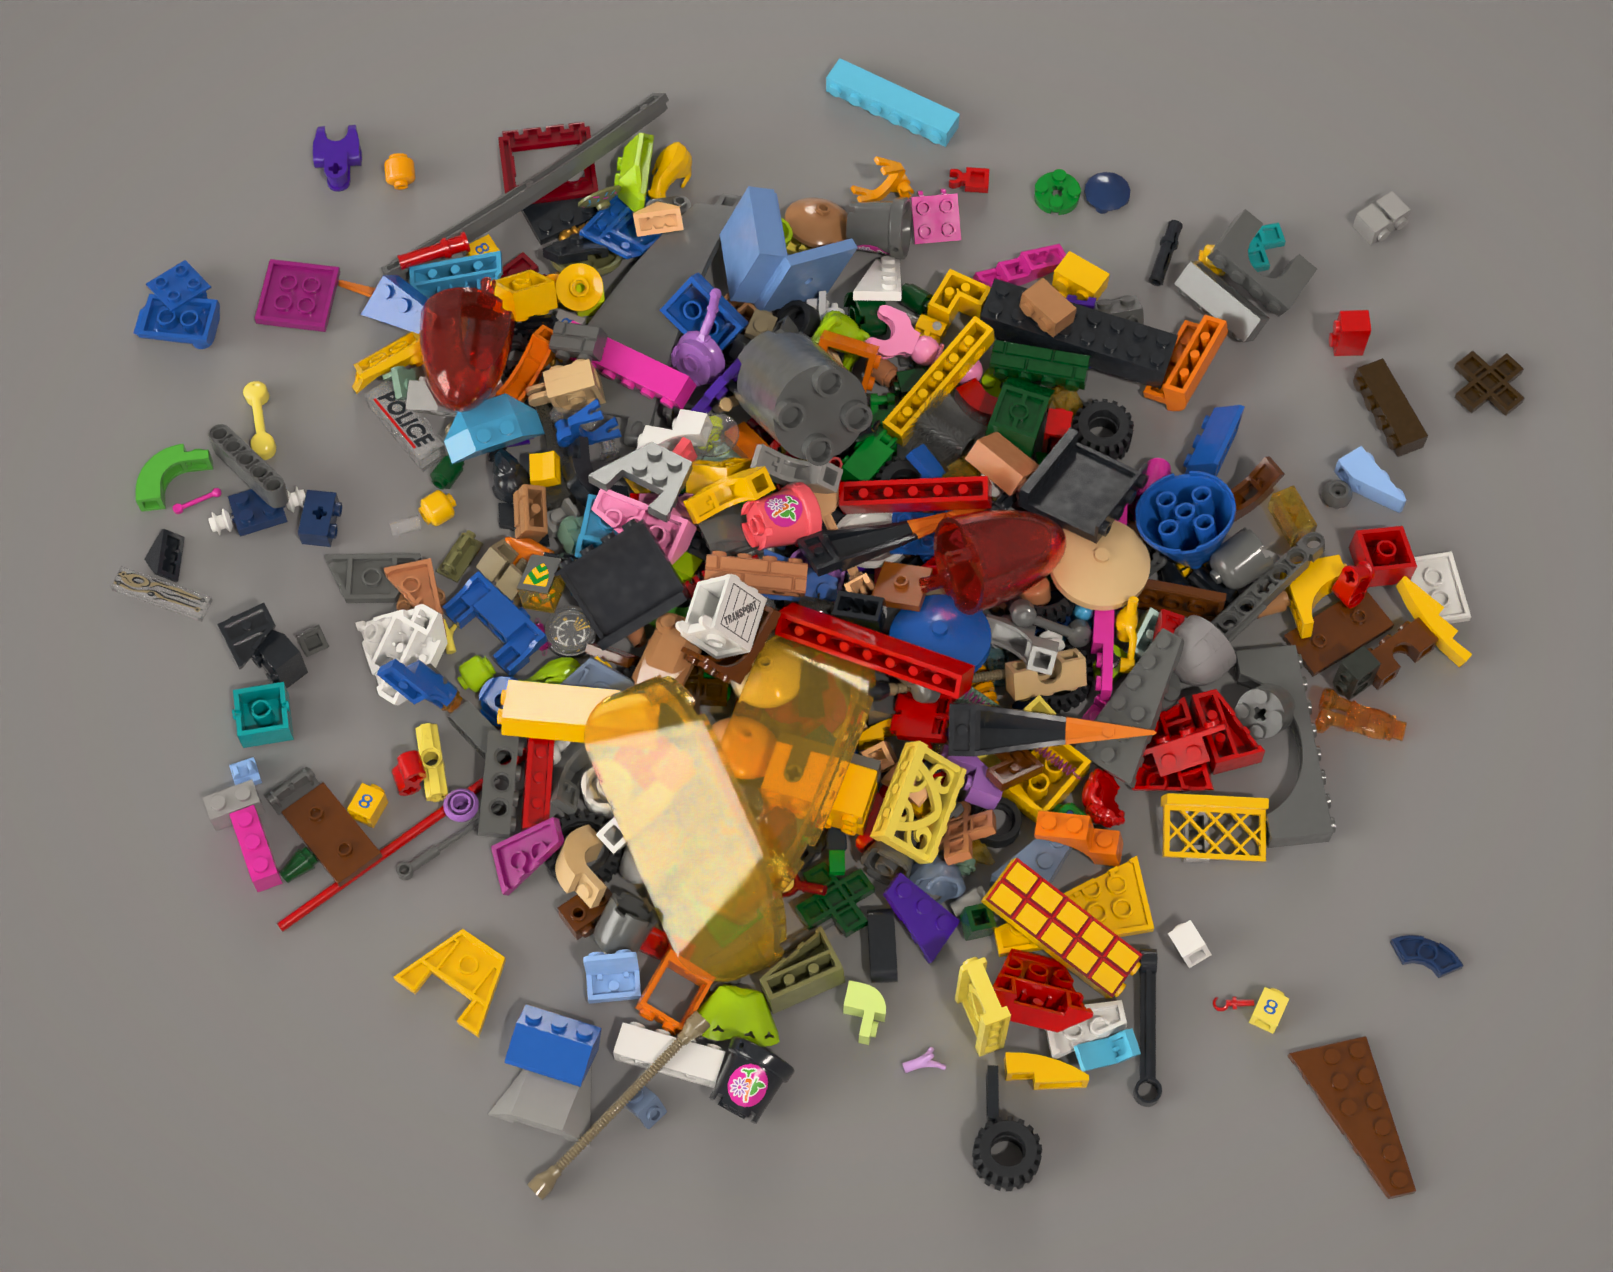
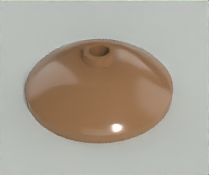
(817, 221)

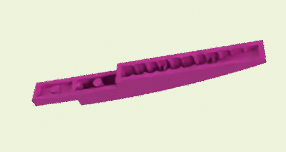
(1103, 642)

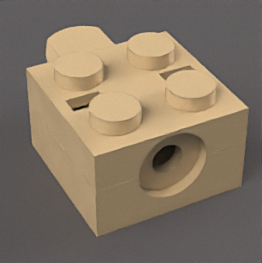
(568, 386)

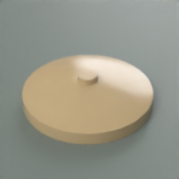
(1105, 572)

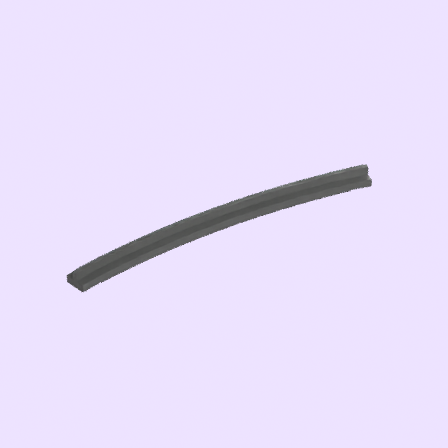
(548, 178)

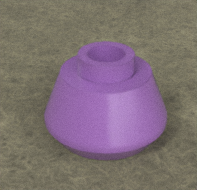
(461, 805)

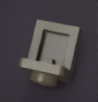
(760, 323)

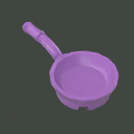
(697, 352)

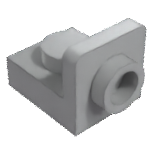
(556, 516)

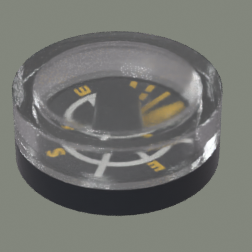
(569, 632)

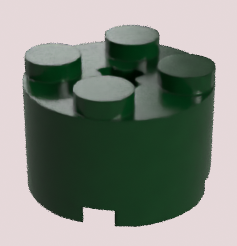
(865, 315)

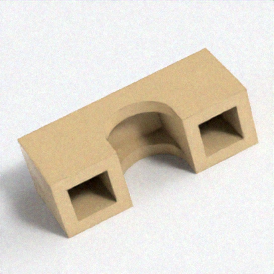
(1067, 674)

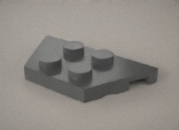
(363, 575)

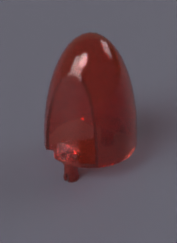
(465, 344)
(993, 556)

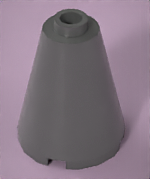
(885, 862)

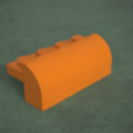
(1189, 362)

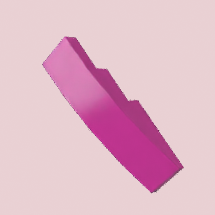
(1025, 268)

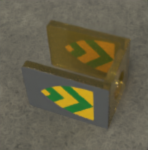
(539, 586)

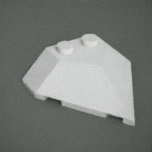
(405, 637)

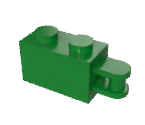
(868, 458)

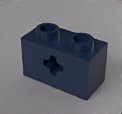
(319, 518)

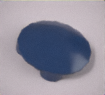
(1107, 192)

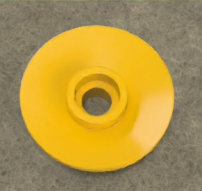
(570, 278)

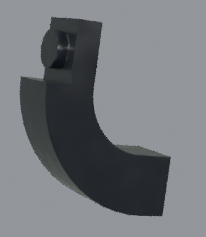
(578, 469)

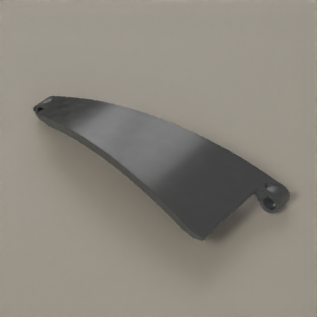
(633, 308)

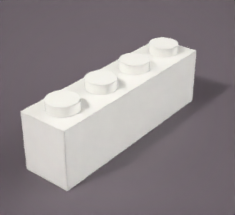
(692, 1063)

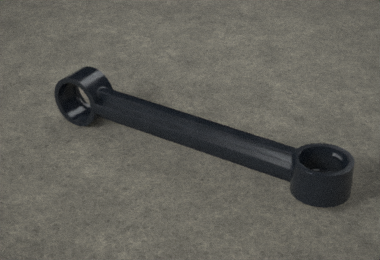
(1148, 1025)

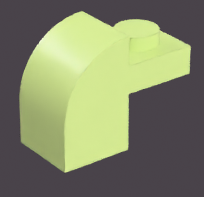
(868, 1003)

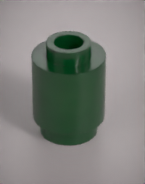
(915, 298)
(445, 473)

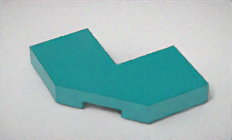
(1267, 237)

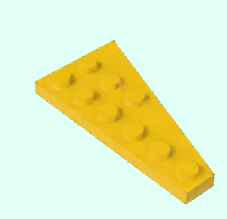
(1113, 899)

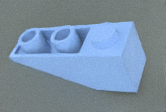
(1367, 479)

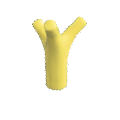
(450, 648)

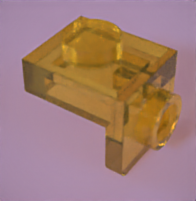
(1067, 400)

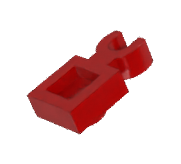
(974, 179)

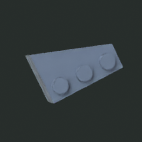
(1042, 857)

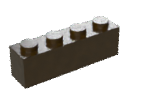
(1390, 407)

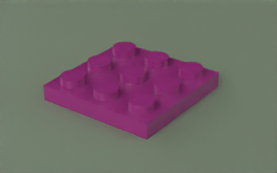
(297, 295)

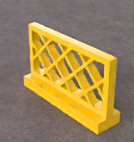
(1214, 804)

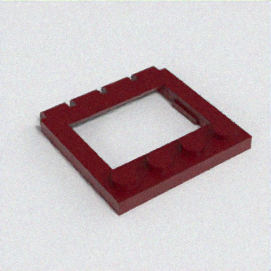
(554, 136)

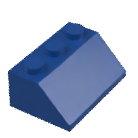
(689, 308)
(1215, 440)
(553, 1045)

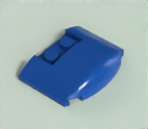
(617, 230)

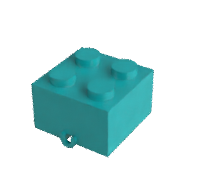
(263, 714)

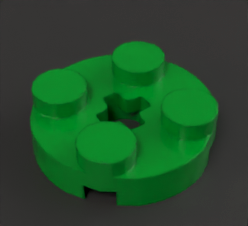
(1059, 181)

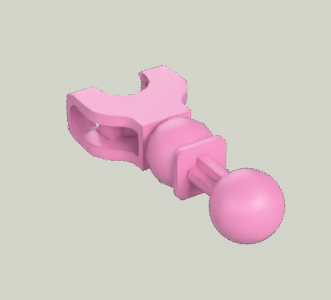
(908, 342)

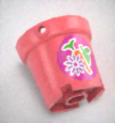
(782, 517)

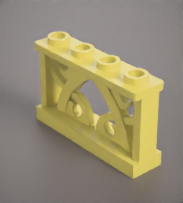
(941, 799)
(982, 1006)

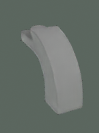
(786, 470)

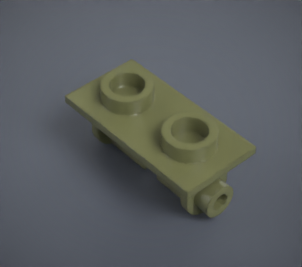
(460, 556)

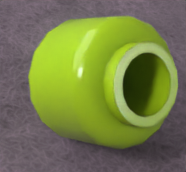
(475, 673)

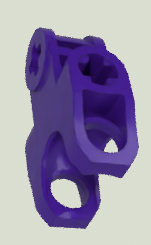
(337, 157)

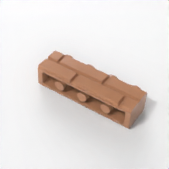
(764, 574)

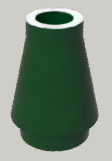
(299, 864)

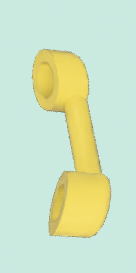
(262, 442)

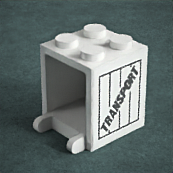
(723, 616)

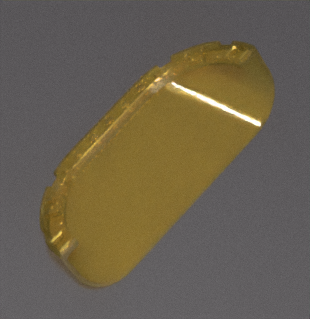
(795, 744)
(688, 829)

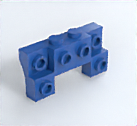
(499, 614)

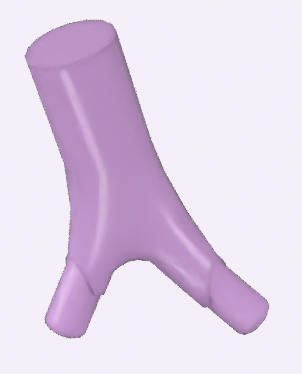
(922, 1062)

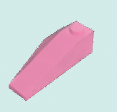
(619, 509)

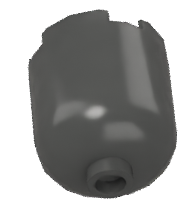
(1239, 560)
(624, 924)

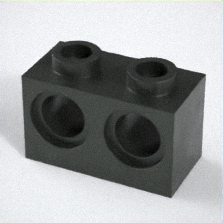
(1356, 673)

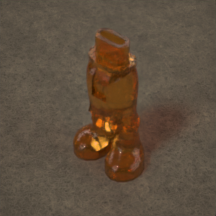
(1359, 718)

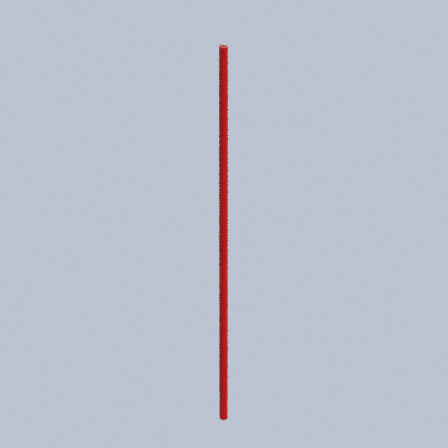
(386, 852)

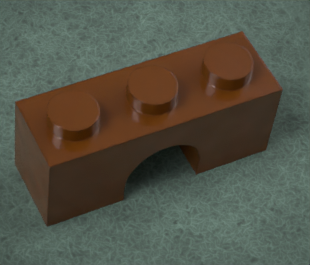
(1411, 639)

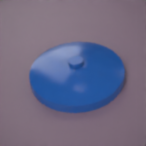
(945, 630)

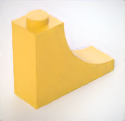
(1311, 588)

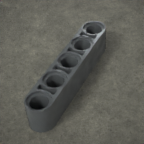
(249, 466)

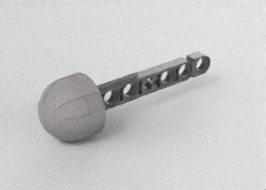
(1207, 644)

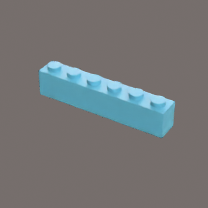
(892, 102)

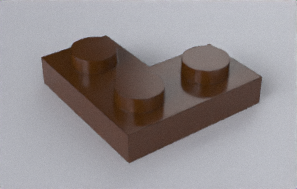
(1014, 769)

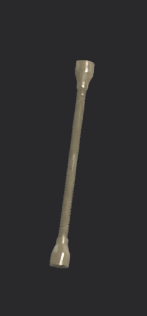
(544, 1182)

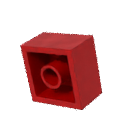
(1387, 552)

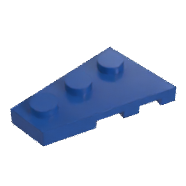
(825, 584)

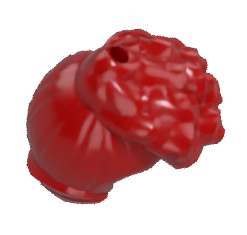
(1099, 799)

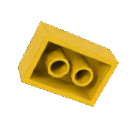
(1052, 785)

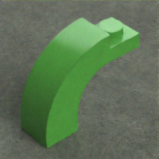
(163, 469)

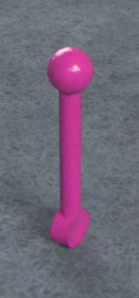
(178, 508)

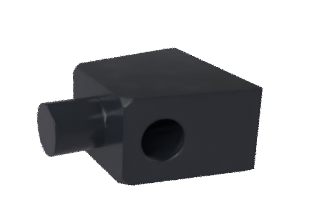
(863, 610)

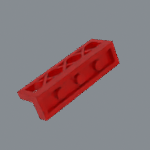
(537, 782)

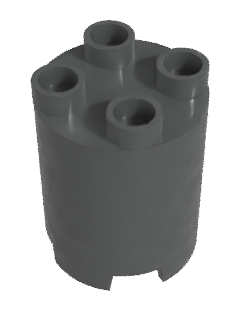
(801, 396)

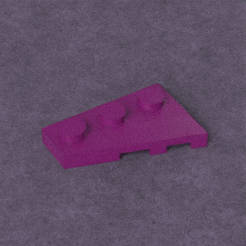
(524, 852)

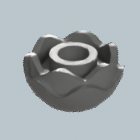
(1337, 500)

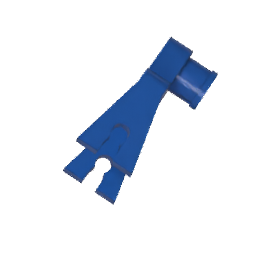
(570, 429)

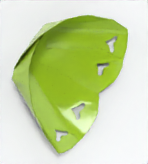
(738, 1013)

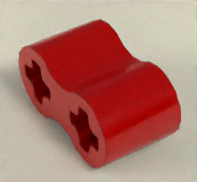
(409, 773)

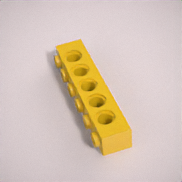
(943, 374)

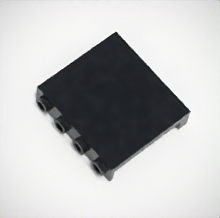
(1081, 488)
(623, 582)

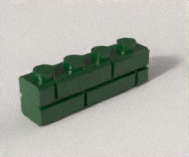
(1039, 365)

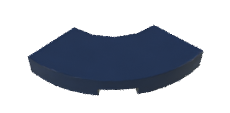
(1426, 952)

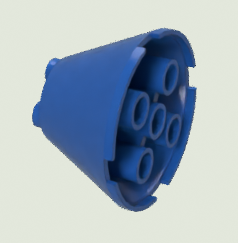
(1186, 516)

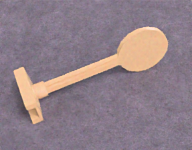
(859, 582)

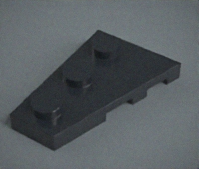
(553, 217)

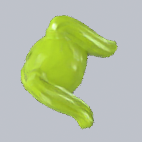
(844, 325)

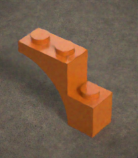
(531, 365)
(1078, 832)

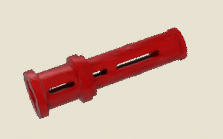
(445, 248)

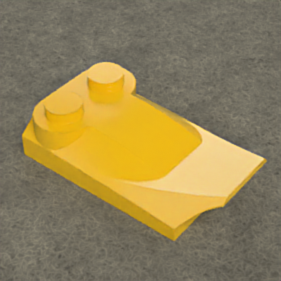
(401, 352)

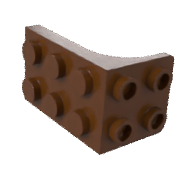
(738, 666)

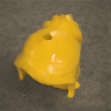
(671, 163)

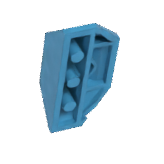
(455, 273)
(490, 427)

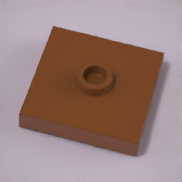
(900, 585)

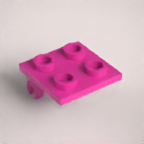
(935, 218)

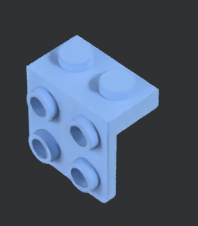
(612, 976)

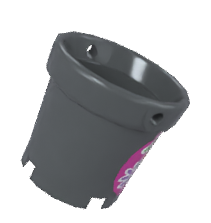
(881, 226)

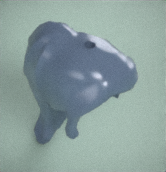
(939, 879)

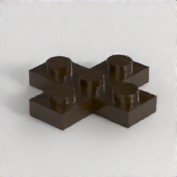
(1489, 383)
(706, 691)

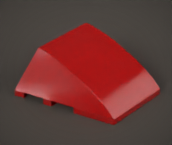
(1192, 778)
(1039, 992)

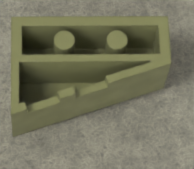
(803, 974)

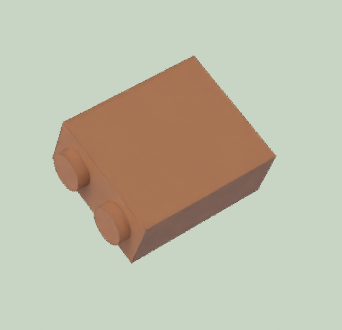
(1001, 462)

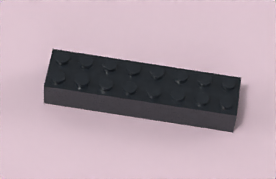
(1109, 340)

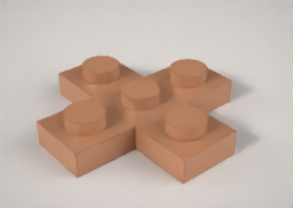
(964, 830)

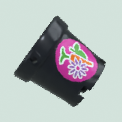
(750, 1079)

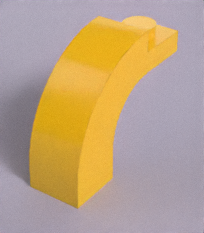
(733, 489)

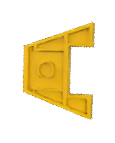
(465, 966)

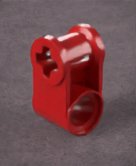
(1354, 583)

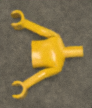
(1126, 623)

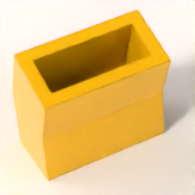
(545, 469)

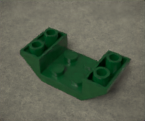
(1020, 413)

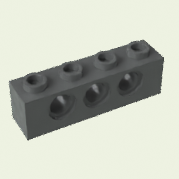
(489, 823)

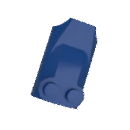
(190, 323)

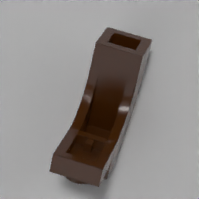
(1256, 487)

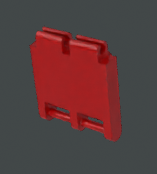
(921, 720)

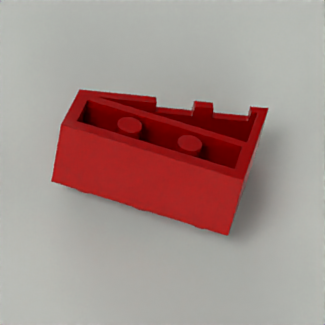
(1226, 748)

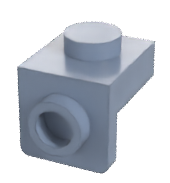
(646, 1107)

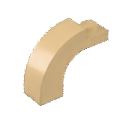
(571, 867)

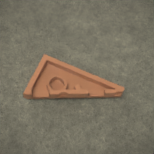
(416, 583)

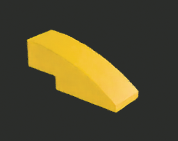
(1043, 1071)

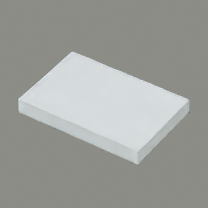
(1440, 579)

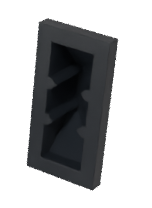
(166, 555)

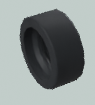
(796, 307)
(1002, 841)

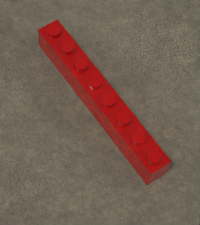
(875, 650)

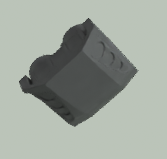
(725, 532)

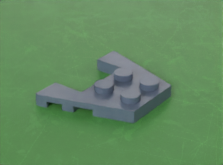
(598, 675)

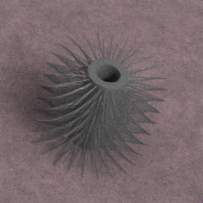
(937, 429)

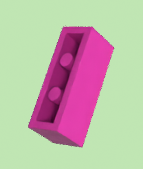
(255, 848)

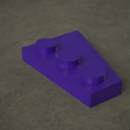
(922, 915)

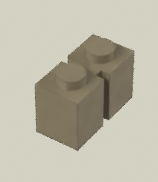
(499, 566)

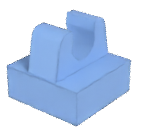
(245, 771)

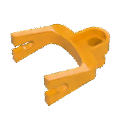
(895, 182)

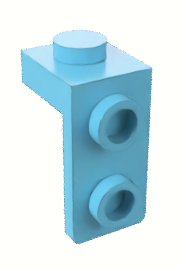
(1107, 1050)

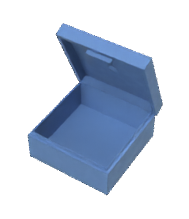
(758, 258)

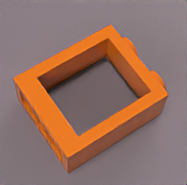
(857, 347)
(651, 1013)

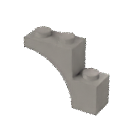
(1036, 652)

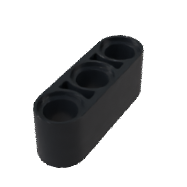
(882, 945)

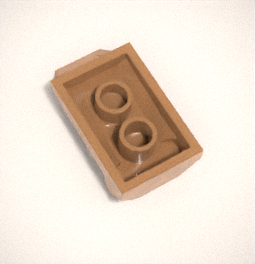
(664, 652)

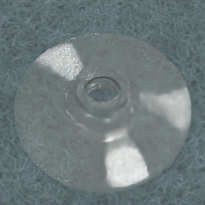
(723, 428)

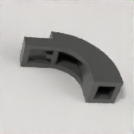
(568, 777)

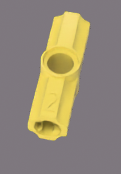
(430, 748)

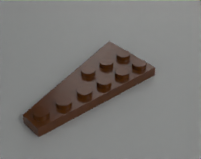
(1355, 1100)

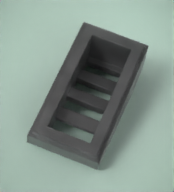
(1185, 831)

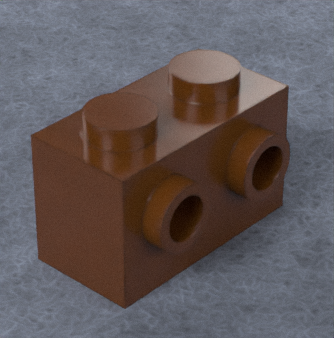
(580, 917)

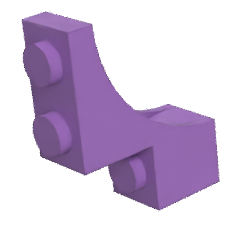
(978, 787)

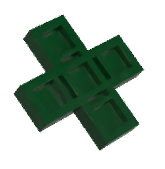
(838, 902)

